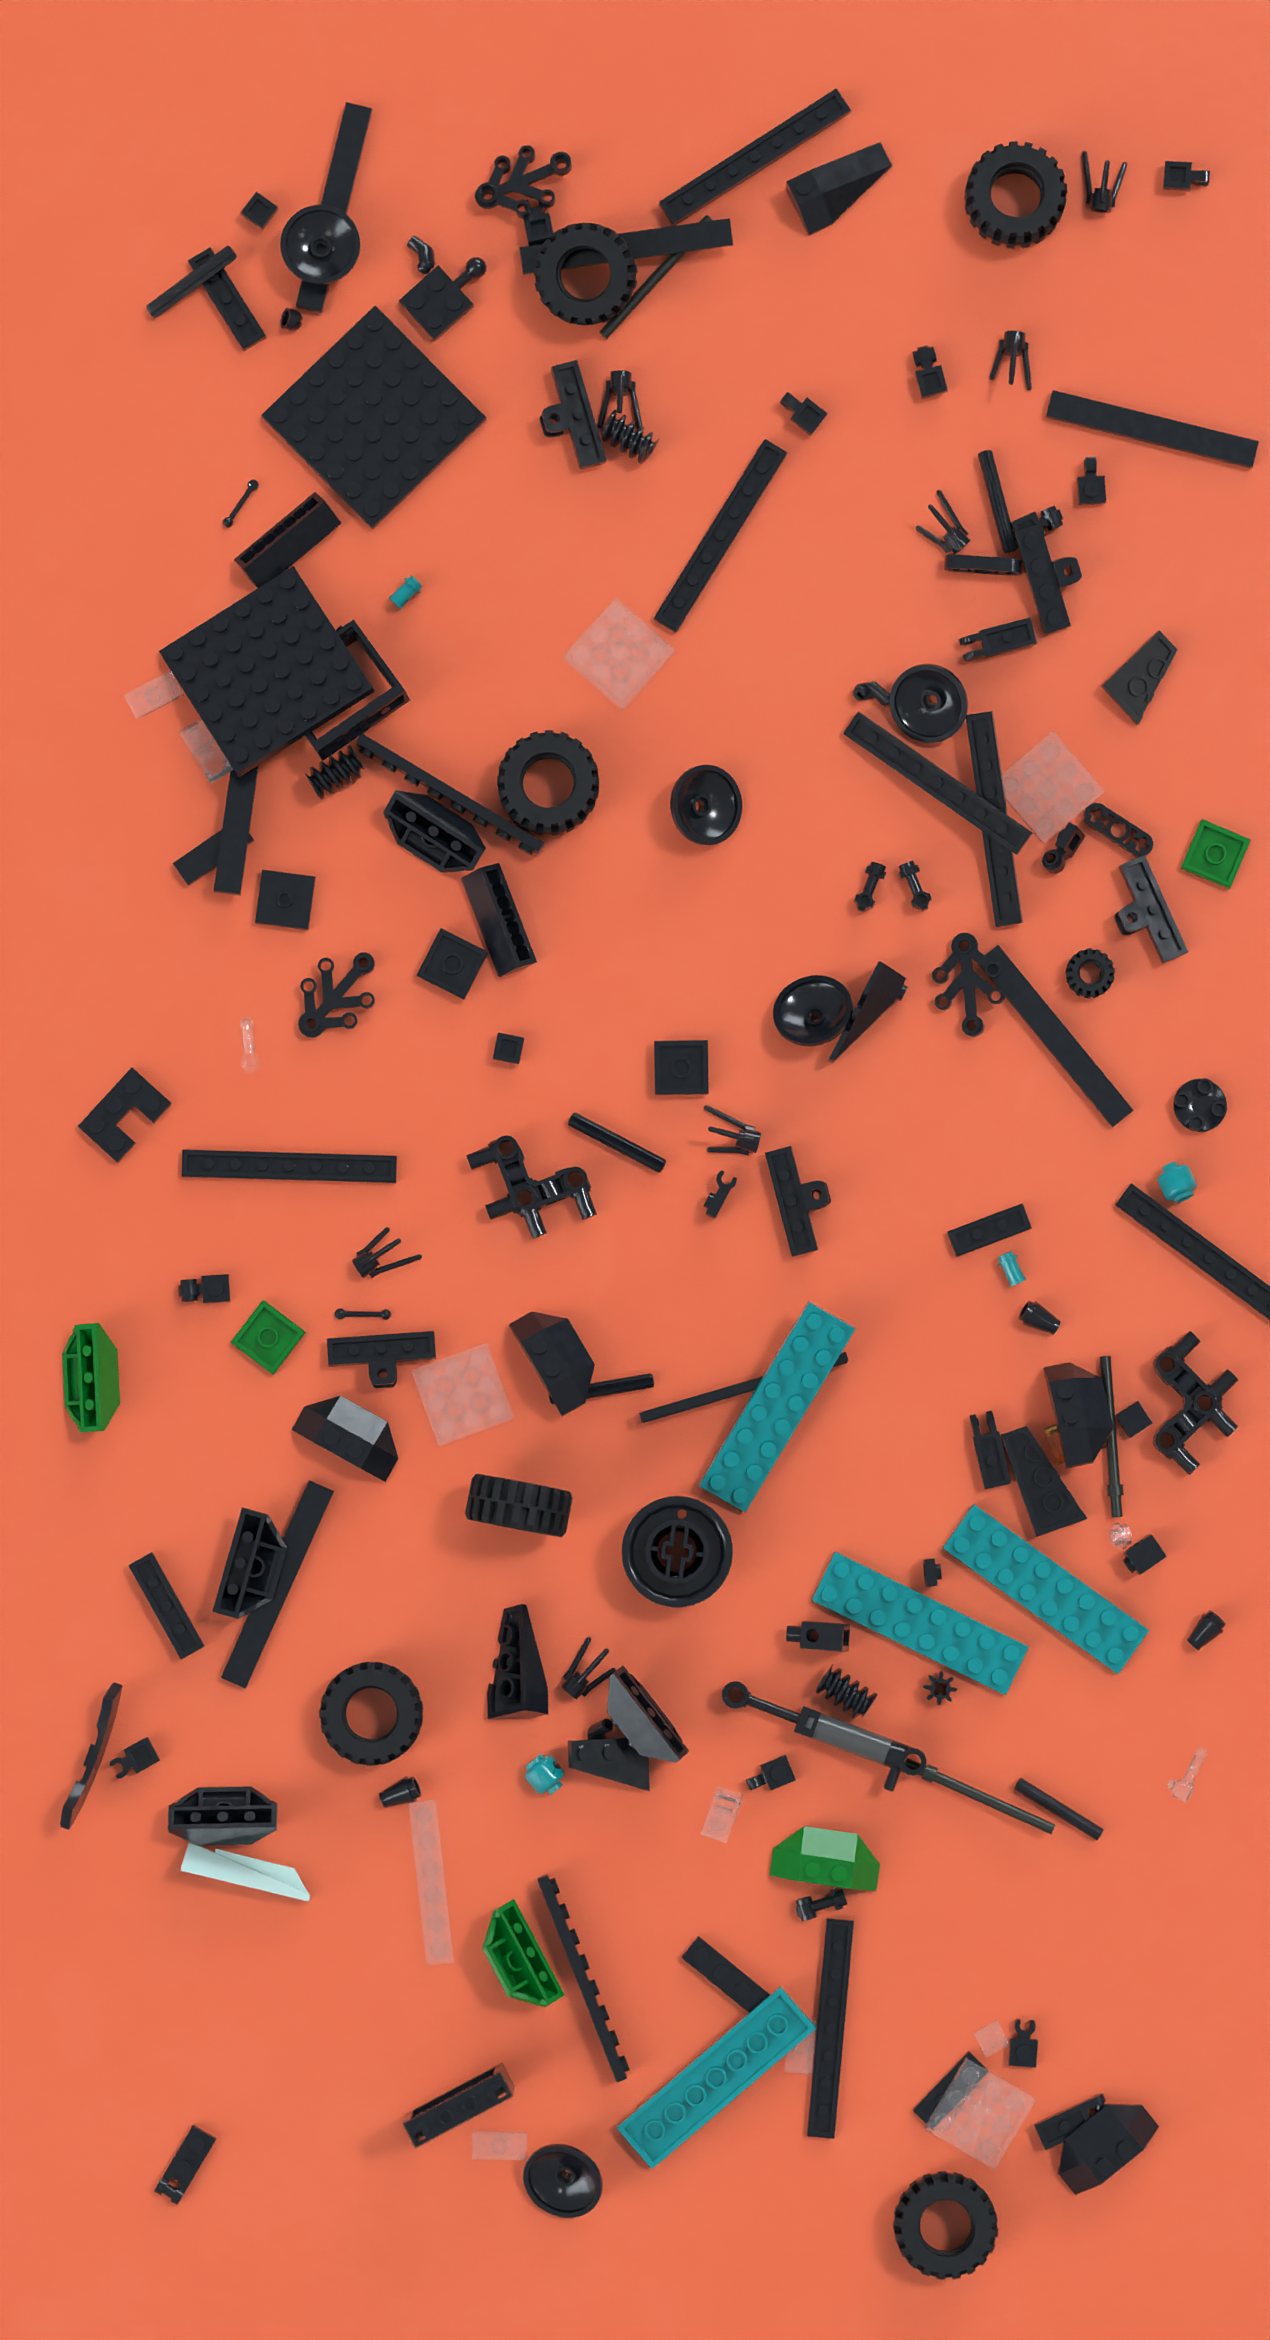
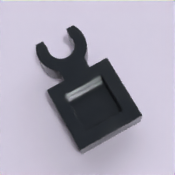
(538, 226)
(139, 1756)
(1023, 2049)

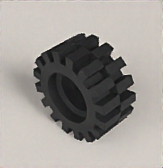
(1106, 973)

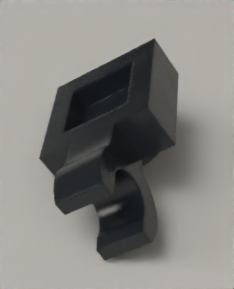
(1179, 176)
(806, 414)
(1091, 487)
(715, 1201)
(775, 1773)

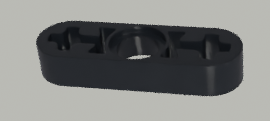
(983, 565)
(1139, 834)

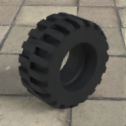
(1023, 161)
(549, 268)
(539, 747)
(518, 1505)
(335, 1724)
(982, 2233)

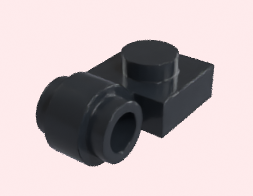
(930, 379)
(1050, 518)
(1067, 844)
(214, 1289)

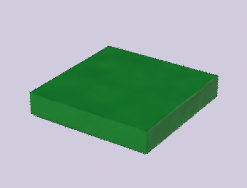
(1215, 854)
(268, 1337)

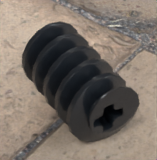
(628, 437)
(335, 772)
(846, 1692)

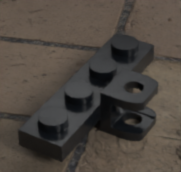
(573, 416)
(1046, 577)
(1149, 911)
(795, 1200)
(381, 1353)

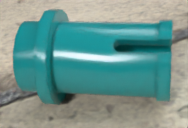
(405, 592)
(1011, 1268)

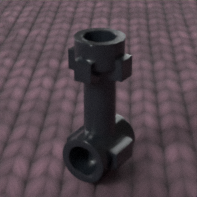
(921, 898)
(865, 900)
(807, 1908)

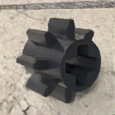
(947, 1688)

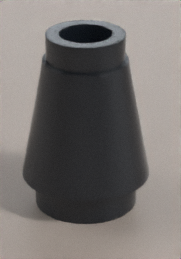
(1039, 1318)
(1207, 1629)
(401, 1792)

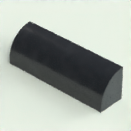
(288, 540)
(498, 919)

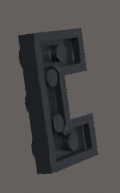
(103, 1119)

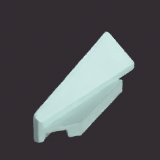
(244, 1871)

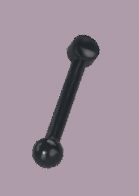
(252, 486)
(340, 1314)

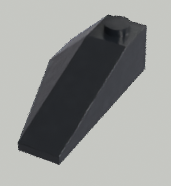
(832, 188)
(878, 996)
(519, 1678)

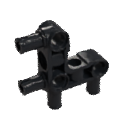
(543, 1191)
(1190, 1388)

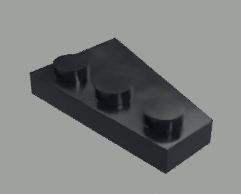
(1139, 676)
(611, 1760)

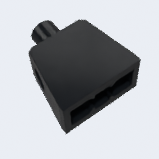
(831, 1635)

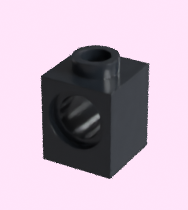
(1143, 1555)

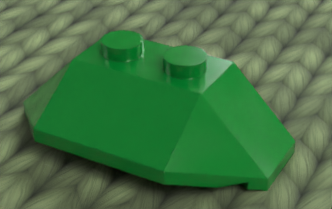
(90, 1377)
(826, 1859)
(519, 1959)

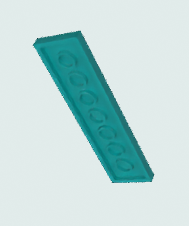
(776, 1406)
(1045, 1589)
(920, 1623)
(716, 2077)

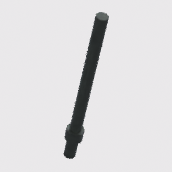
(644, 290)
(1114, 1488)
(931, 1774)

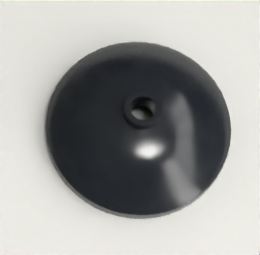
(316, 227)
(919, 715)
(718, 804)
(810, 1000)
(556, 2189)

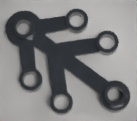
(520, 182)
(967, 980)
(334, 998)

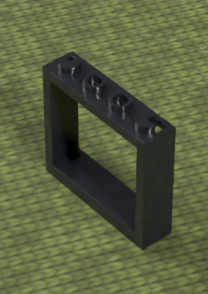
(372, 712)
(458, 2105)

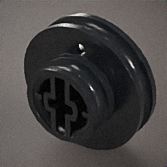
(684, 1586)

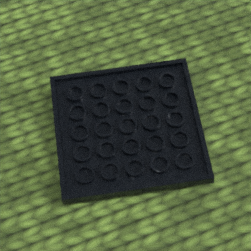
(373, 417)
(266, 671)

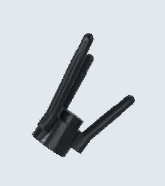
(1101, 200)
(1013, 344)
(620, 384)
(954, 538)
(746, 1138)
(367, 1262)
(576, 1683)

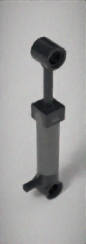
(838, 1734)

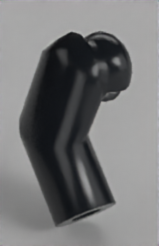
(425, 254)
(871, 690)
(599, 1729)

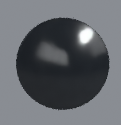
(1200, 1105)

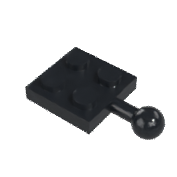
(439, 301)

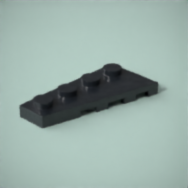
(1042, 1490)

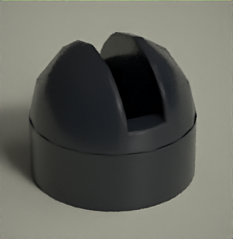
(291, 319)

